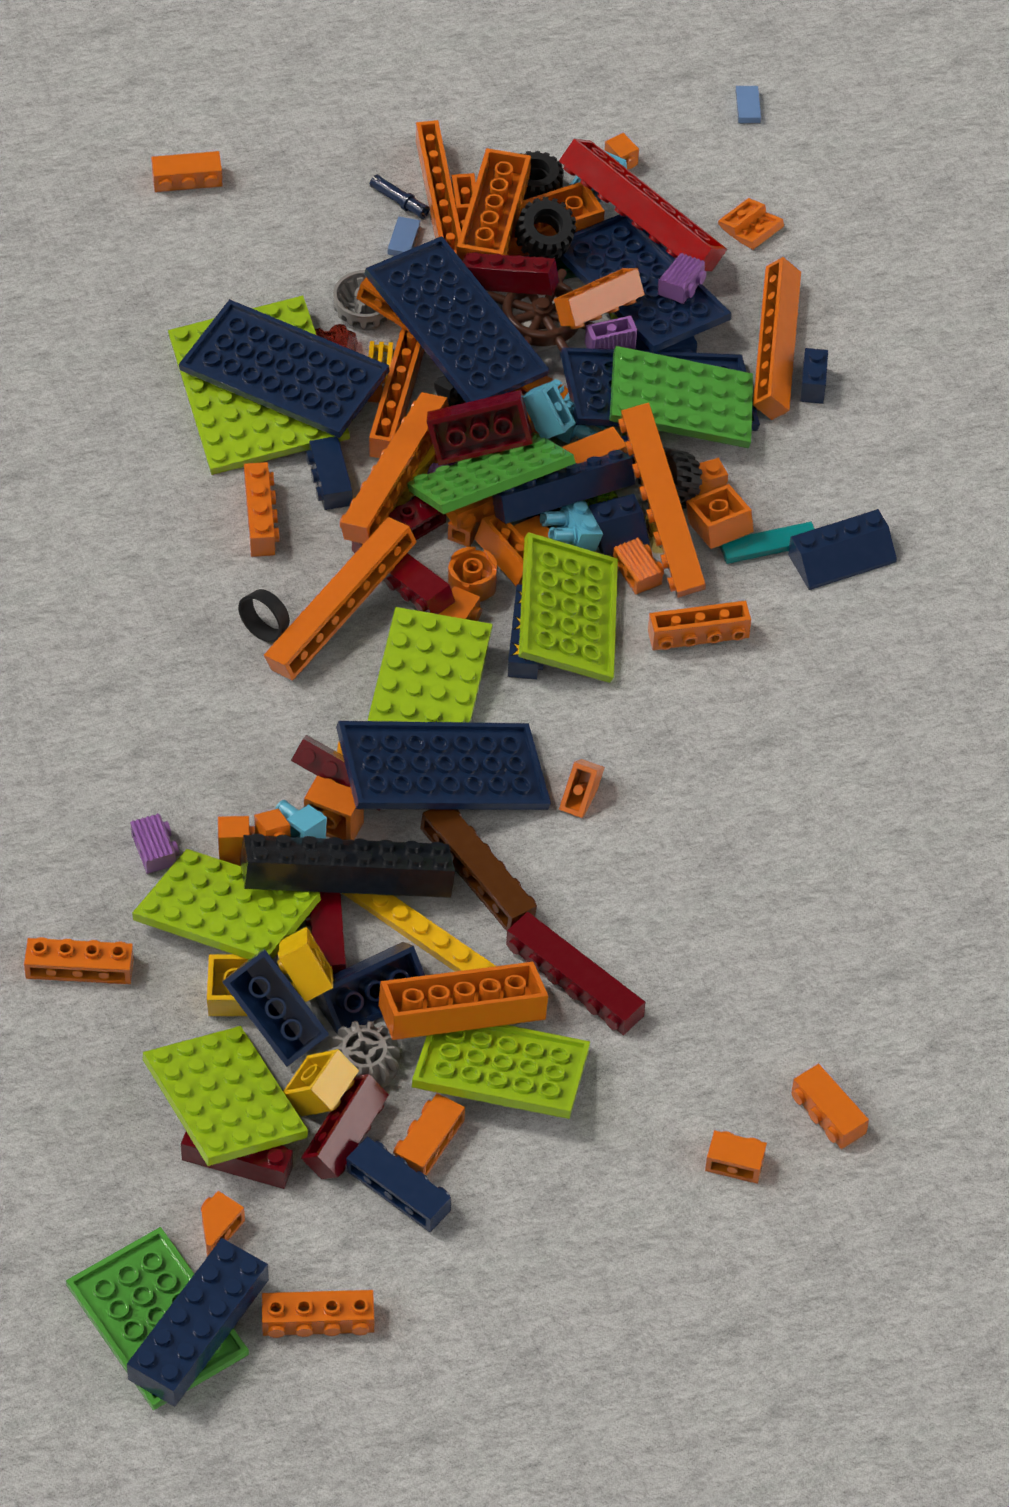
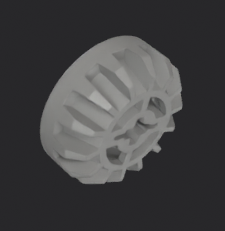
(346, 292)
(370, 1057)

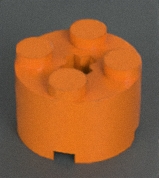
(473, 572)

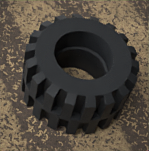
(545, 174)
(549, 213)
(685, 474)

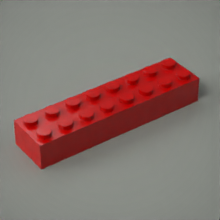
(640, 203)

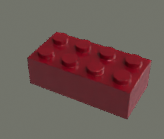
(479, 427)

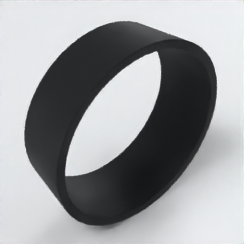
(255, 623)

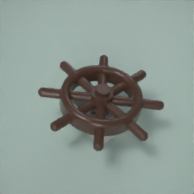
(540, 321)

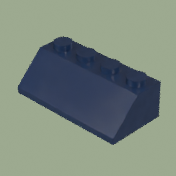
(842, 549)
(358, 987)
(275, 1007)

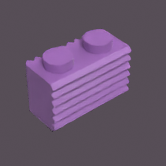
(682, 278)
(611, 333)
(153, 843)

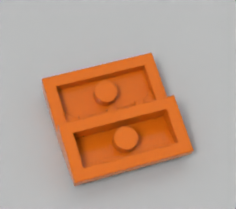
(750, 223)

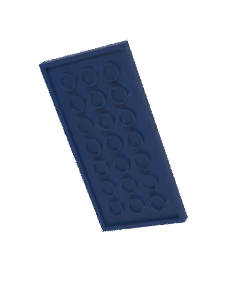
(658, 319)
(456, 321)
(284, 368)
(590, 380)
(442, 765)

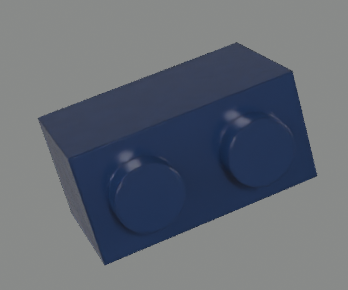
(814, 375)

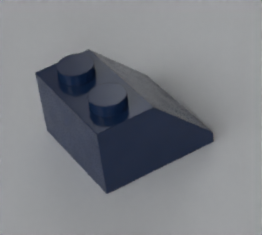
(620, 522)

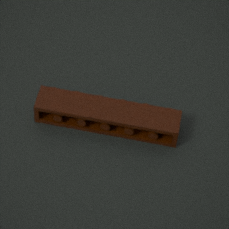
(478, 866)

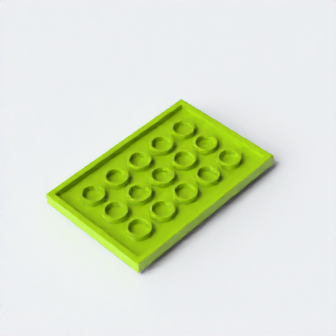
(568, 607)
(430, 668)
(209, 905)
(505, 1068)
(224, 1095)

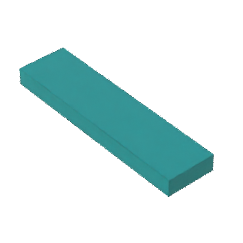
(762, 543)

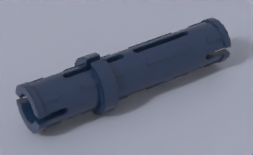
(405, 200)

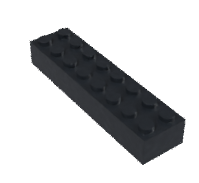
(347, 866)

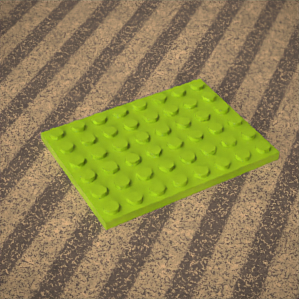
(234, 427)

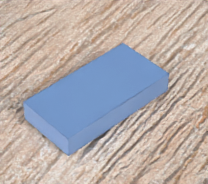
(748, 104)
(403, 235)

